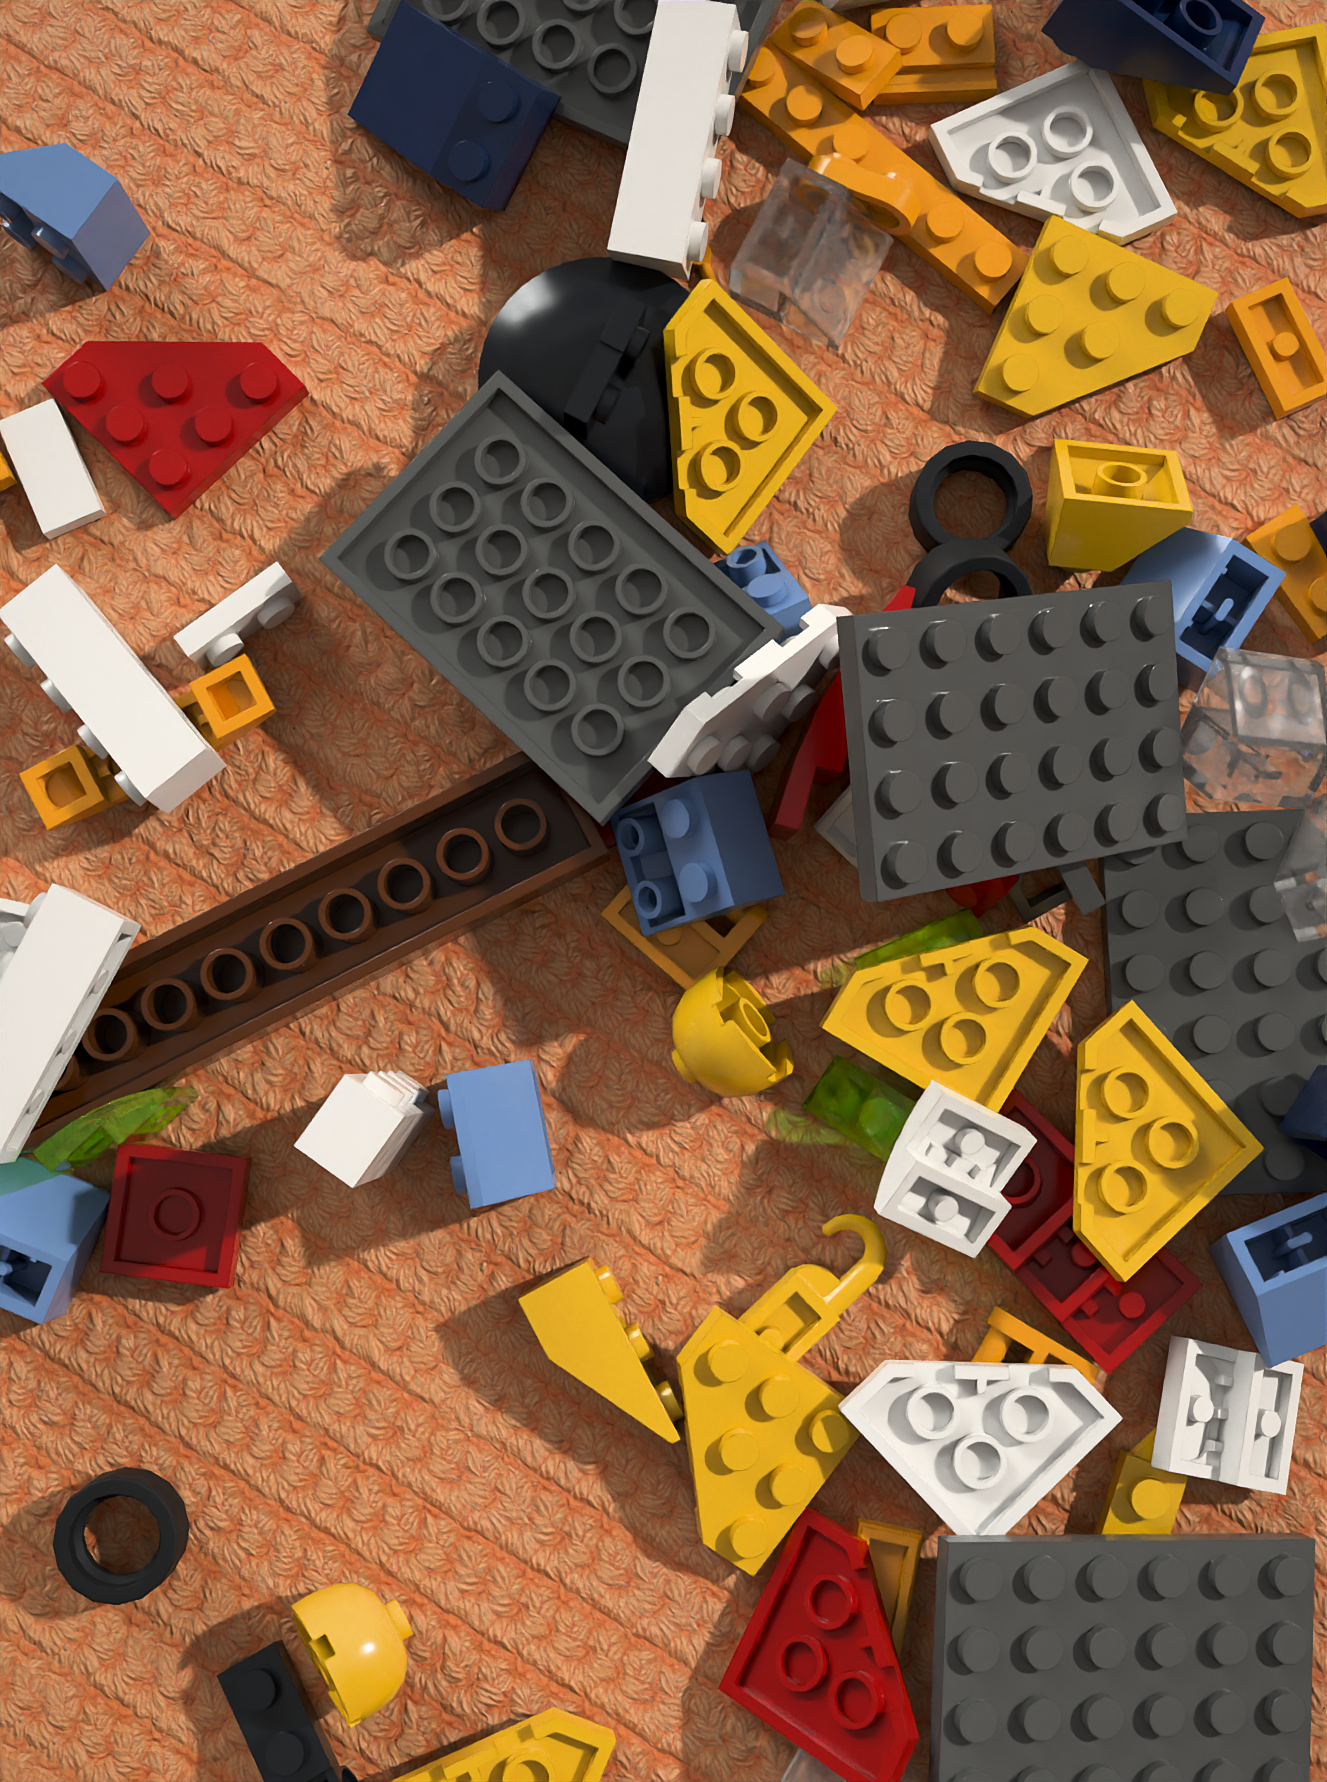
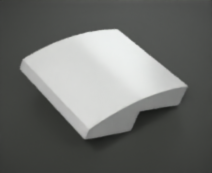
(951, 1170)
(1227, 1416)

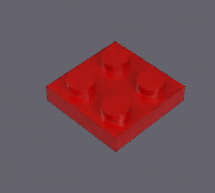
(175, 1214)

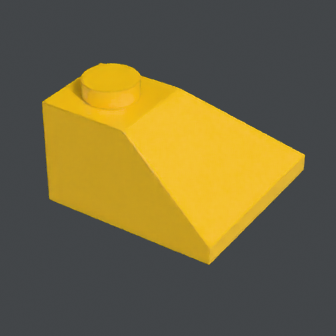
(1110, 503)

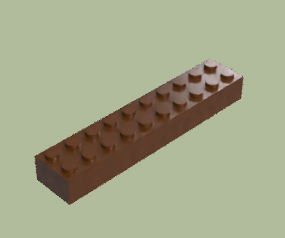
(325, 932)

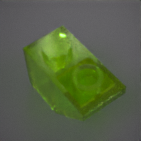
(860, 1108)

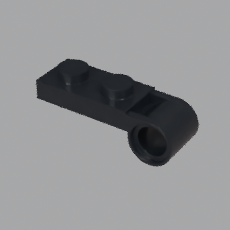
(280, 1720)

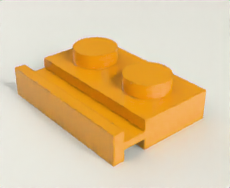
(942, 51)

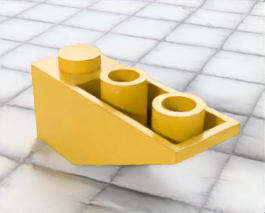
(588, 1338)

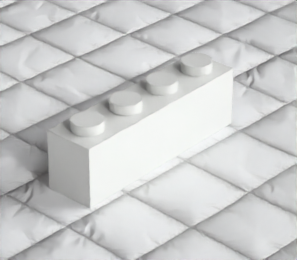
(676, 136)
(110, 691)
(50, 998)
(366, 1125)

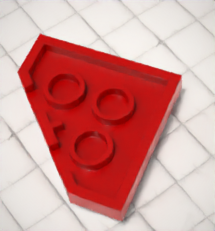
(176, 408)
(825, 1658)

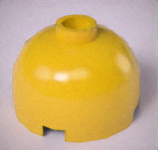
(726, 1038)
(354, 1646)

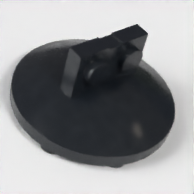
(593, 358)

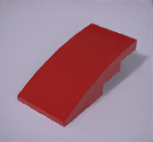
(818, 750)
(1058, 1269)

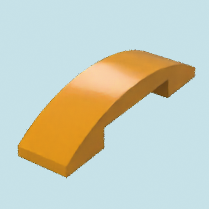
(82, 784)

